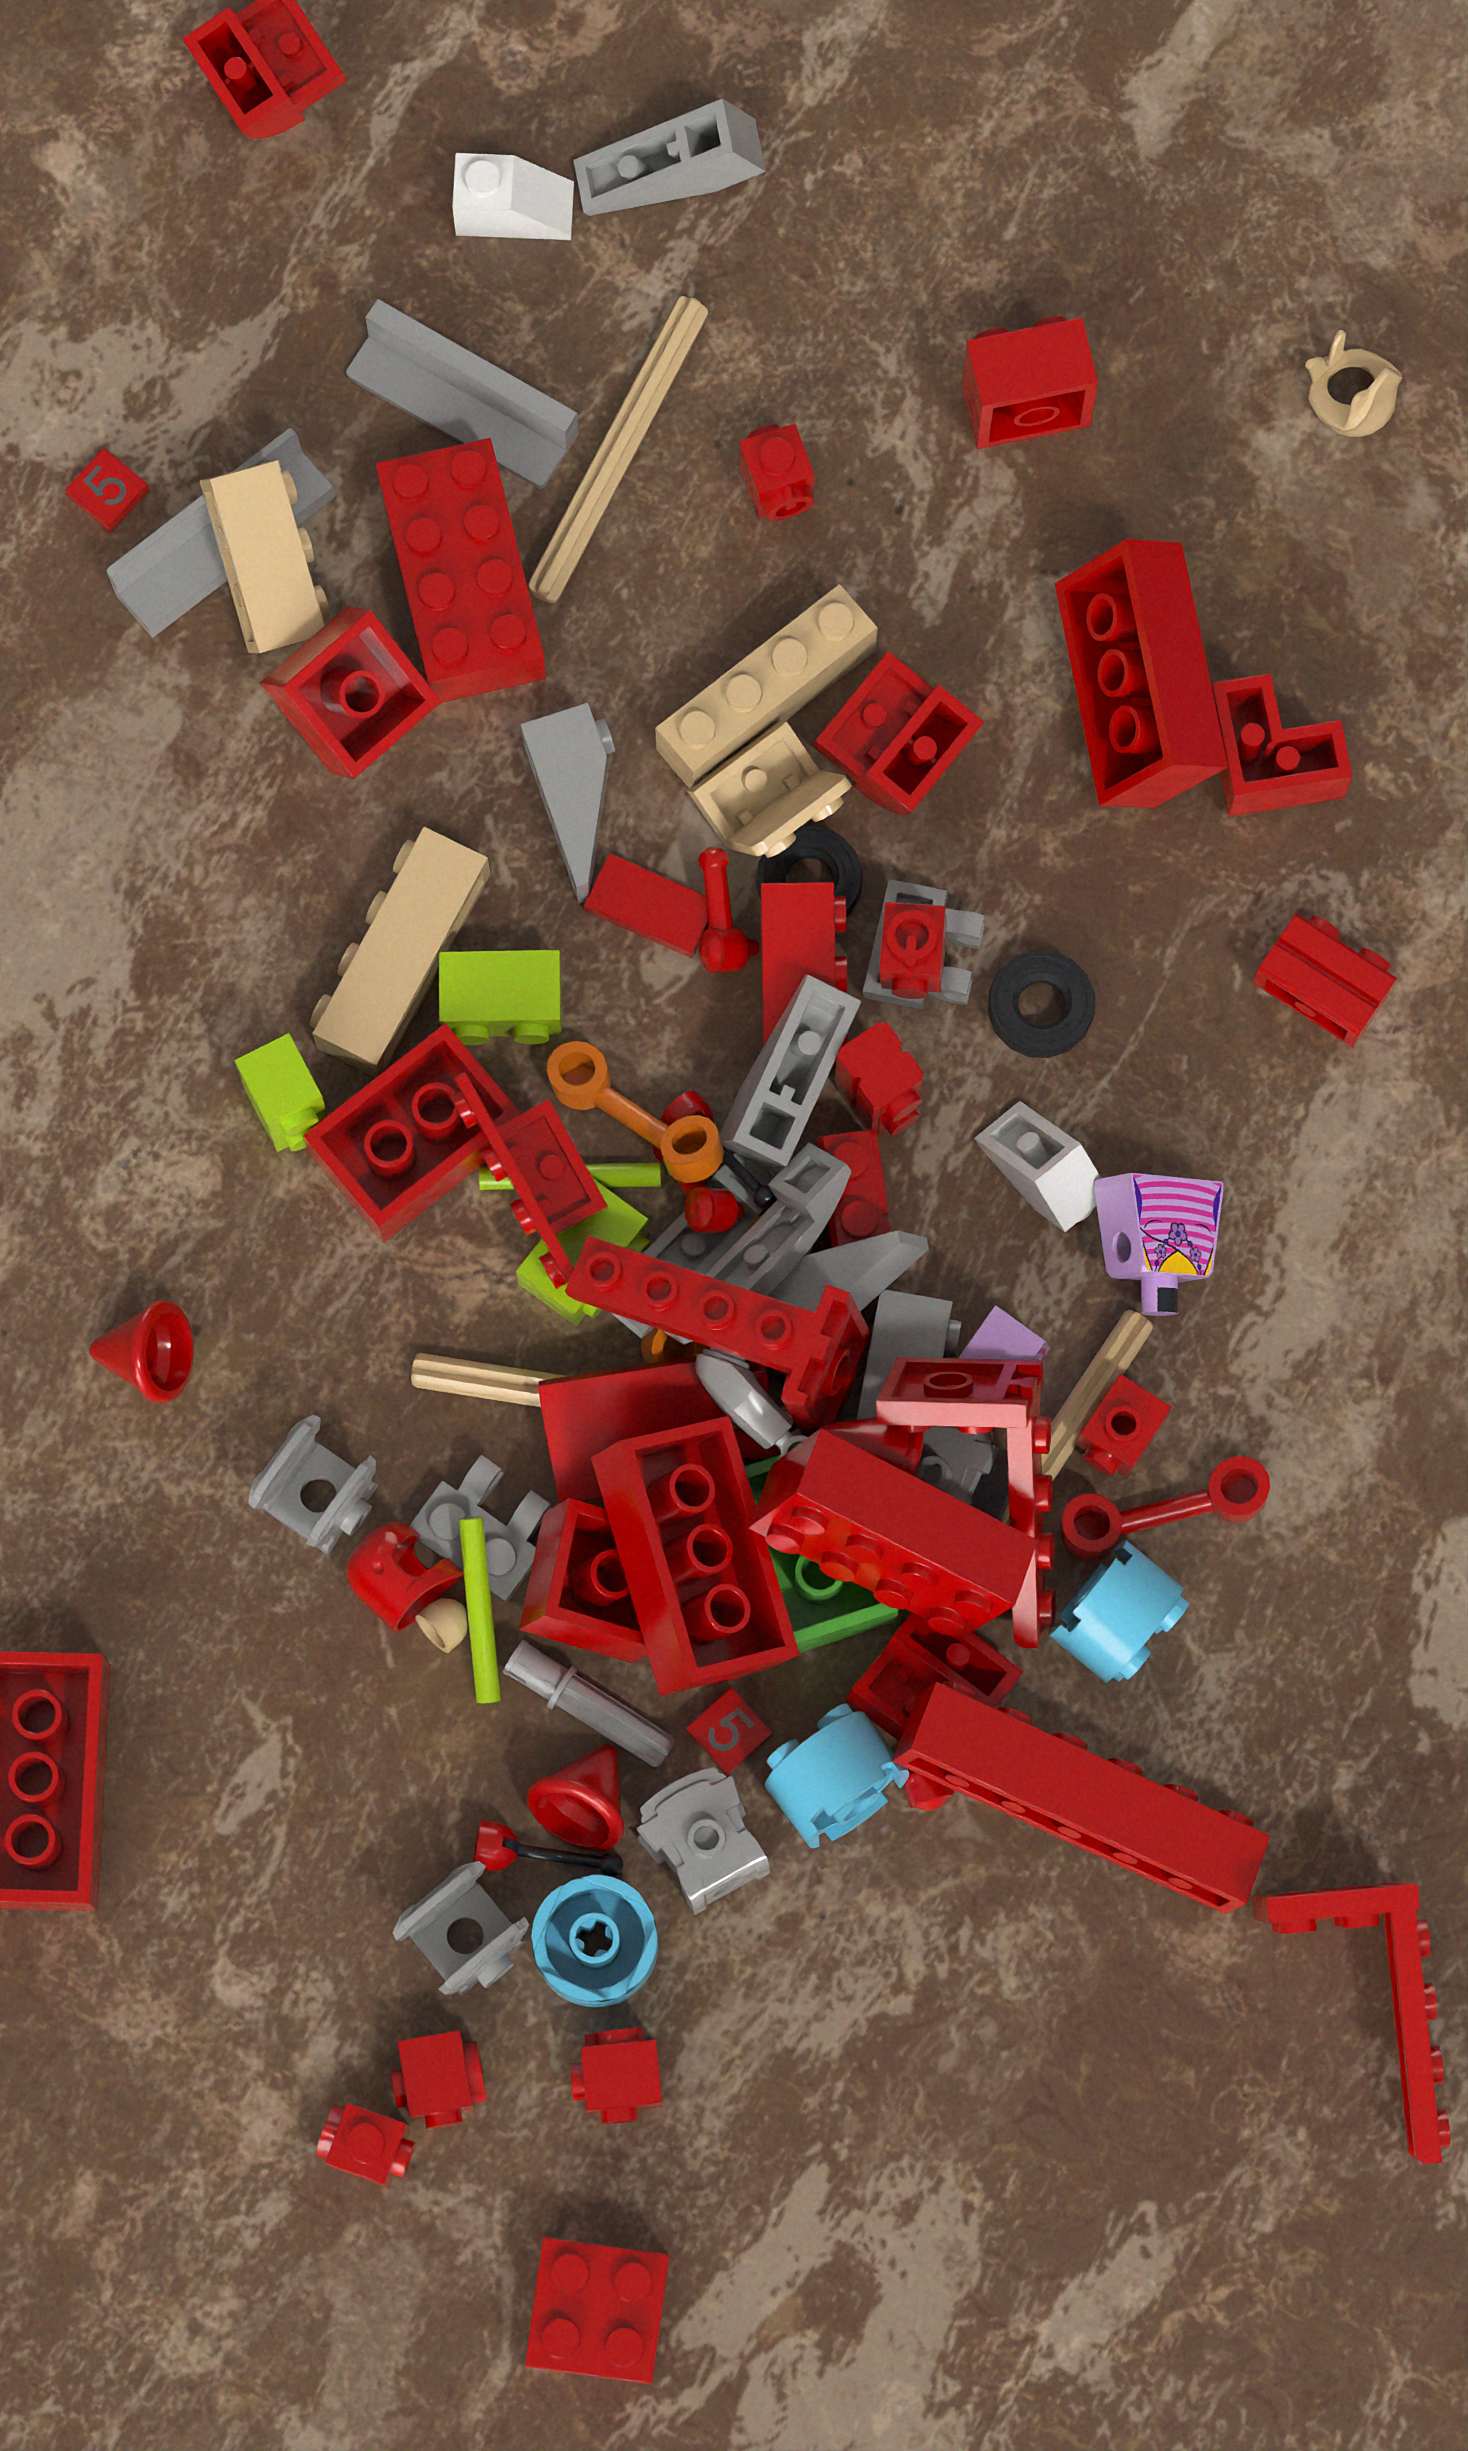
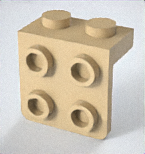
(767, 793)

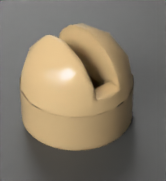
(444, 1623)

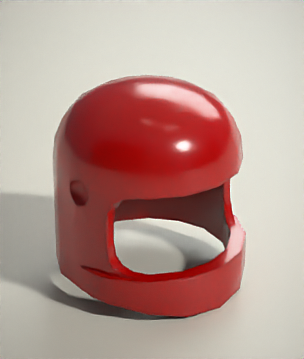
(392, 1578)

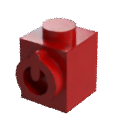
(777, 472)
(913, 949)
(1122, 1428)
(617, 2075)
(439, 2078)
(365, 2144)

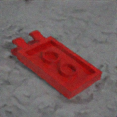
(613, 1405)

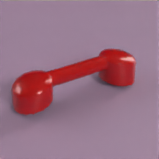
(1234, 1493)

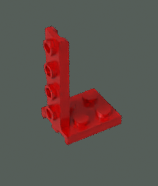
(814, 1348)
(977, 1399)
(1412, 1999)

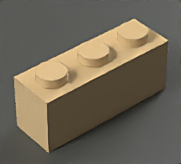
(265, 556)

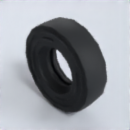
(825, 846)
(1033, 1039)

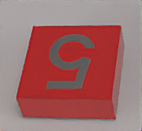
(107, 490)
(729, 1731)

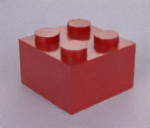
(1029, 381)
(350, 692)
(580, 1586)
(597, 2311)

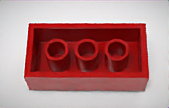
(461, 570)
(1140, 674)
(892, 1534)
(690, 1560)
(52, 1778)

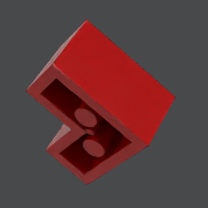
(1274, 765)

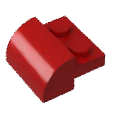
(265, 64)
(897, 735)
(918, 1659)

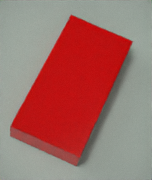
(649, 905)

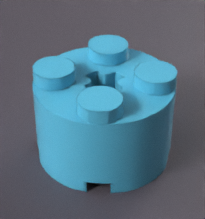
(1119, 1613)
(833, 1775)
(580, 1908)

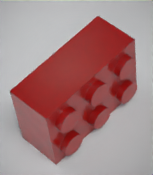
(402, 1138)

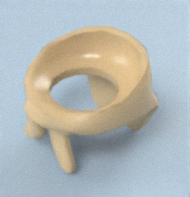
(1370, 407)

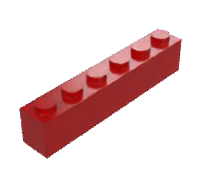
(1082, 1796)

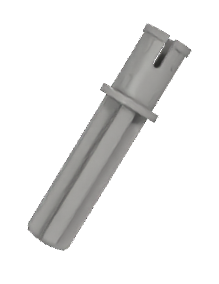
(588, 1704)

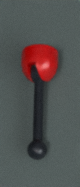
(693, 1104)
(499, 1847)

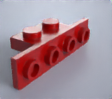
(543, 1170)

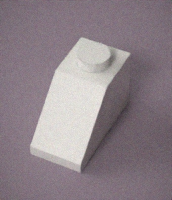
(510, 198)
(1042, 1165)

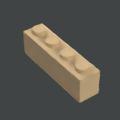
(767, 686)
(400, 953)

